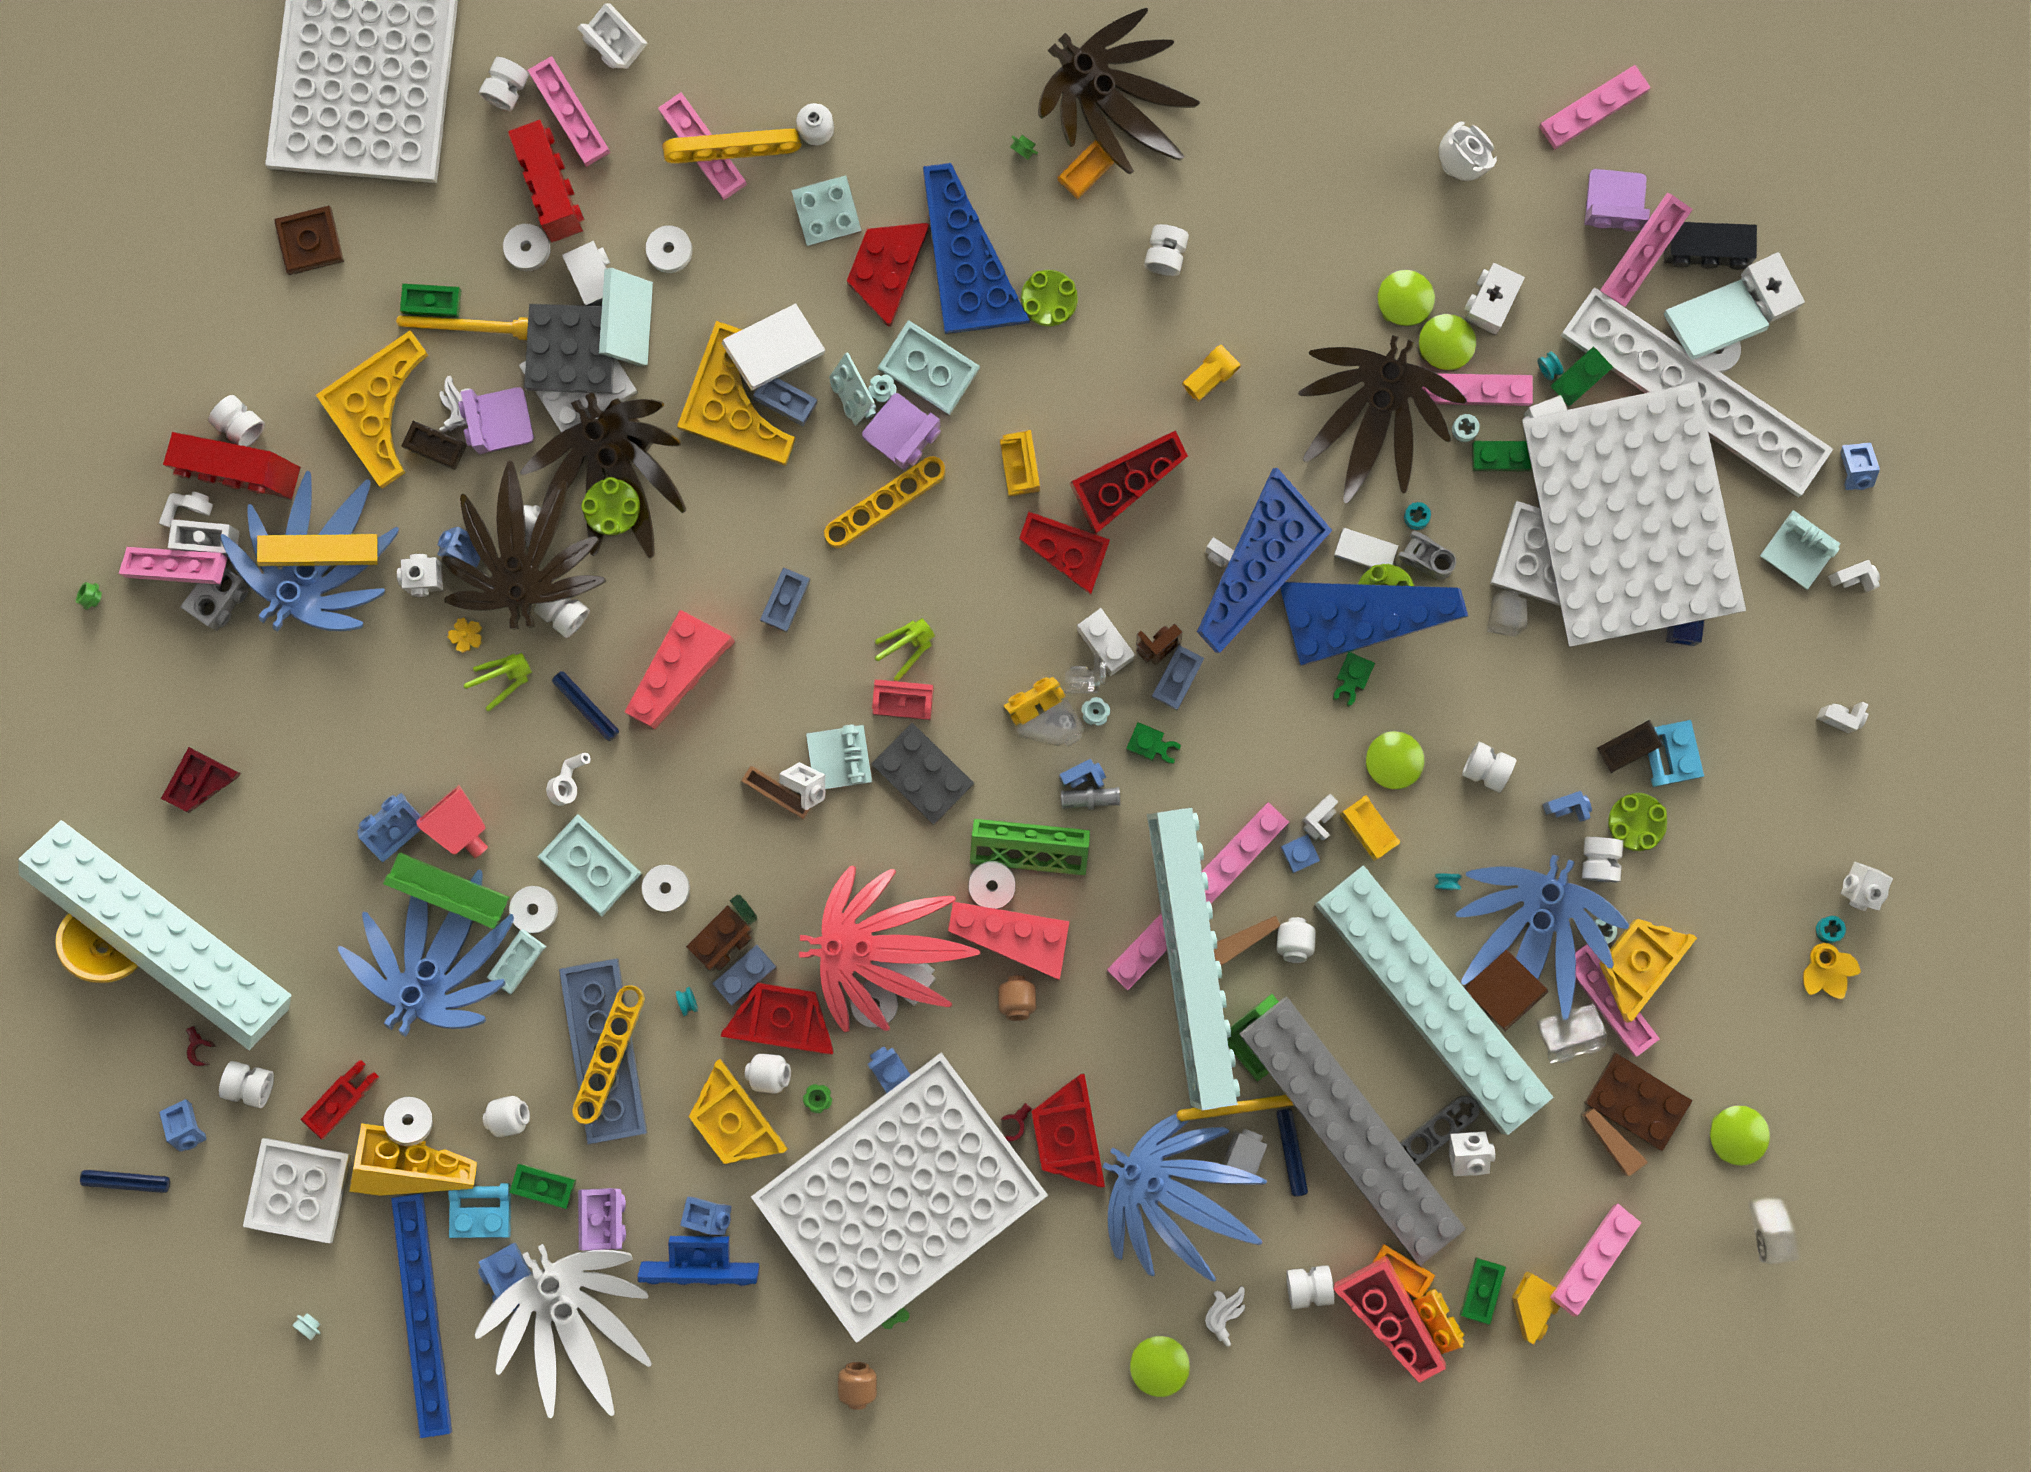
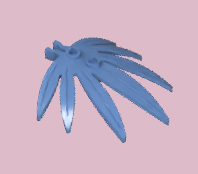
(299, 588)
(1547, 908)
(423, 985)
(1148, 1181)

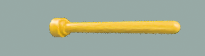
(517, 328)
(1241, 1107)

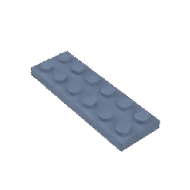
(588, 998)

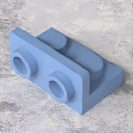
(389, 827)
(503, 1269)

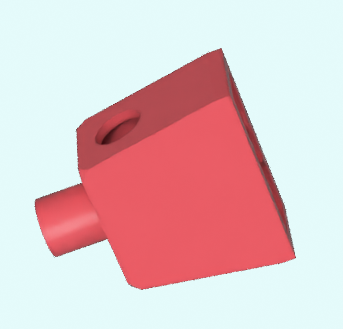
(454, 824)

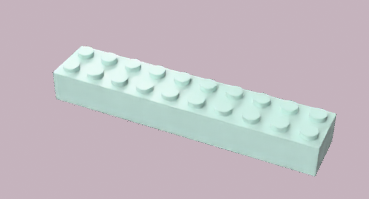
(154, 934)
(1192, 959)
(1434, 1001)

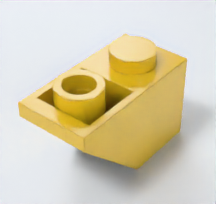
(1534, 1306)

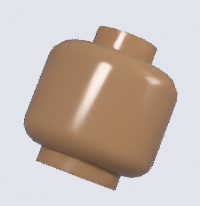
(1017, 998)
(857, 1385)

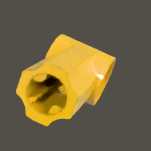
(1215, 369)

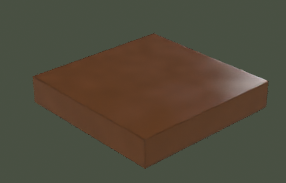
(309, 240)
(1506, 990)

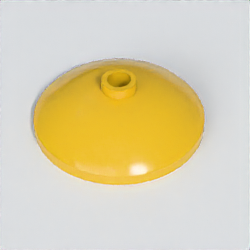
(79, 955)

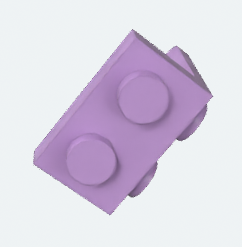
(1616, 200)
(496, 419)
(901, 431)

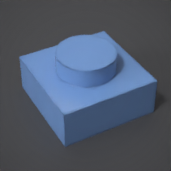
(1300, 853)

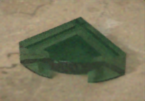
(744, 909)

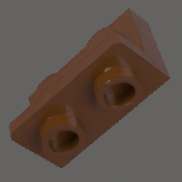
(1165, 642)
(720, 939)

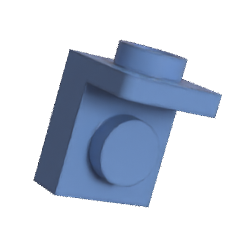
(1860, 466)
(458, 545)
(1077, 774)
(1563, 806)
(888, 1068)
(181, 1126)
(706, 1216)

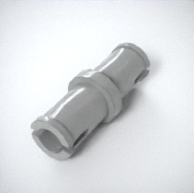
(1090, 798)

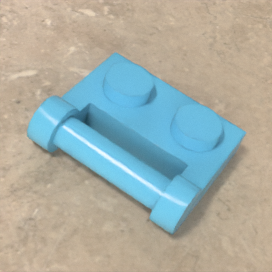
(1680, 752)
(480, 1221)

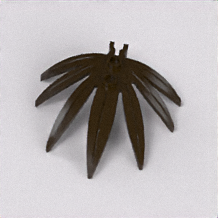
(1090, 80)
(1386, 389)
(607, 445)
(515, 574)

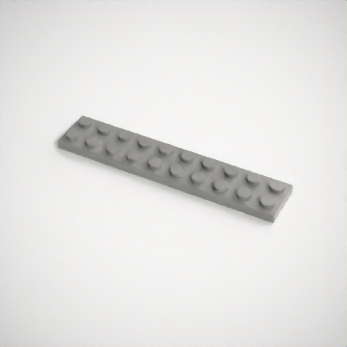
(1352, 1131)

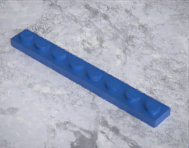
(421, 1315)

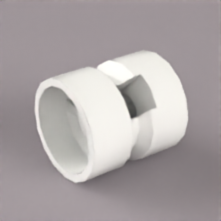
(504, 82)
(1165, 254)
(232, 418)
(565, 614)
(1489, 767)
(1602, 859)
(246, 1084)
(1310, 1287)

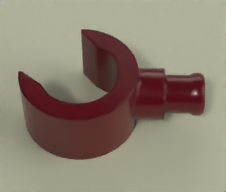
(196, 1040)
(1020, 1116)

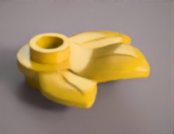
(1829, 975)

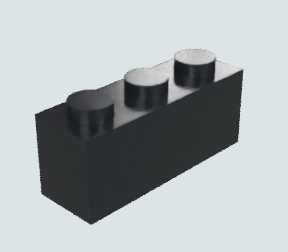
(1713, 245)

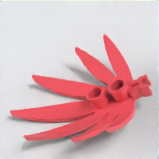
(852, 947)

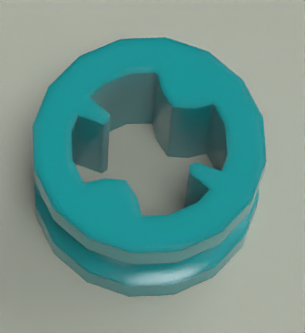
(1550, 366)
(1425, 512)
(1448, 881)
(1841, 929)
(686, 1001)

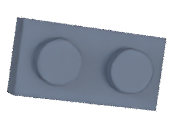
(786, 400)
(785, 599)
(1178, 677)
(744, 975)

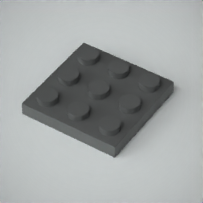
(565, 350)

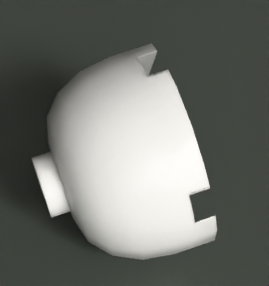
(1466, 152)

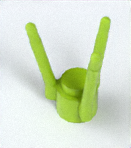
(917, 634)
(513, 665)

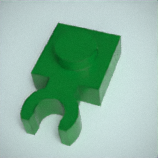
(1355, 674)
(1147, 742)

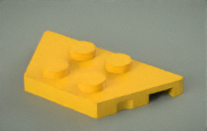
(1642, 962)
(732, 1120)

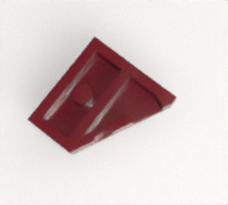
(197, 780)

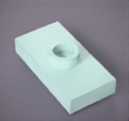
(517, 961)

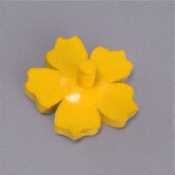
(466, 635)

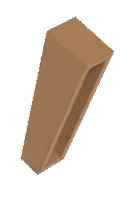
(774, 791)
(1237, 943)
(1621, 1151)

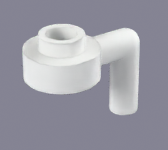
(196, 502)
(564, 782)

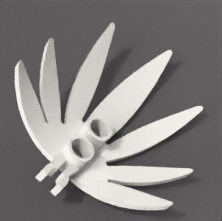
(555, 1297)

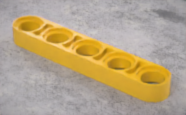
(731, 145)
(891, 489)
(597, 1065)

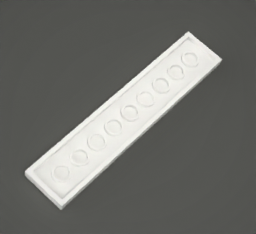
(1731, 412)

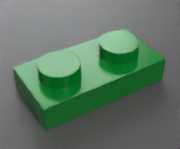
(430, 300)
(1581, 376)
(1500, 456)
(542, 1186)
(1482, 1290)

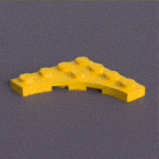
(364, 404)
(722, 411)

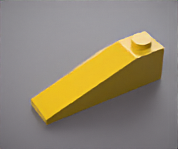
(393, 1169)

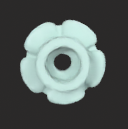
(882, 395)
(1097, 719)
(307, 1326)

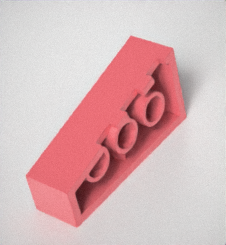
(678, 665)
(1018, 936)
(1388, 1311)

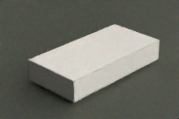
(1364, 549)

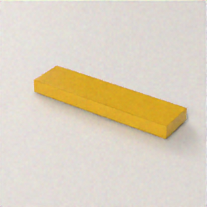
(317, 550)

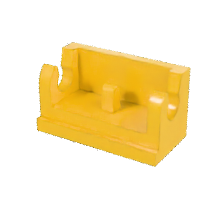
(1020, 463)
(1370, 828)

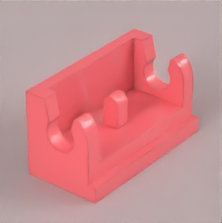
(902, 699)

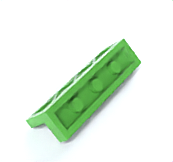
(1030, 841)
(447, 890)

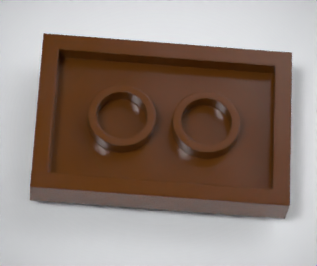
(1638, 1101)

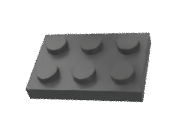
(922, 773)

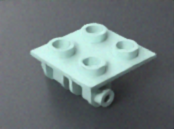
(826, 210)
(852, 391)
(1800, 549)
(840, 756)

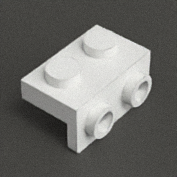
(613, 38)

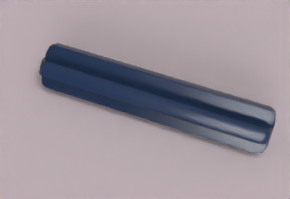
(585, 706)
(1292, 1152)
(125, 1181)

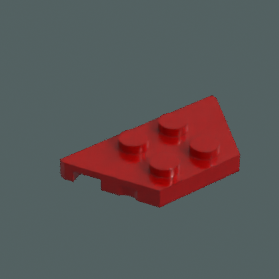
(886, 265)
(782, 1019)
(1068, 1134)

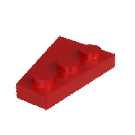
(1066, 548)

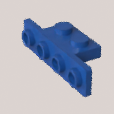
(698, 1261)

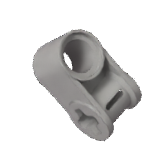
(1426, 555)

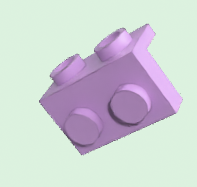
(601, 1219)

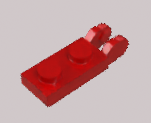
(337, 1101)

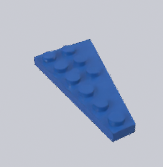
(969, 273)
(1271, 548)
(1348, 617)

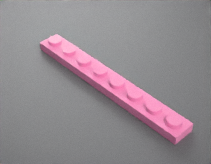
(1220, 875)

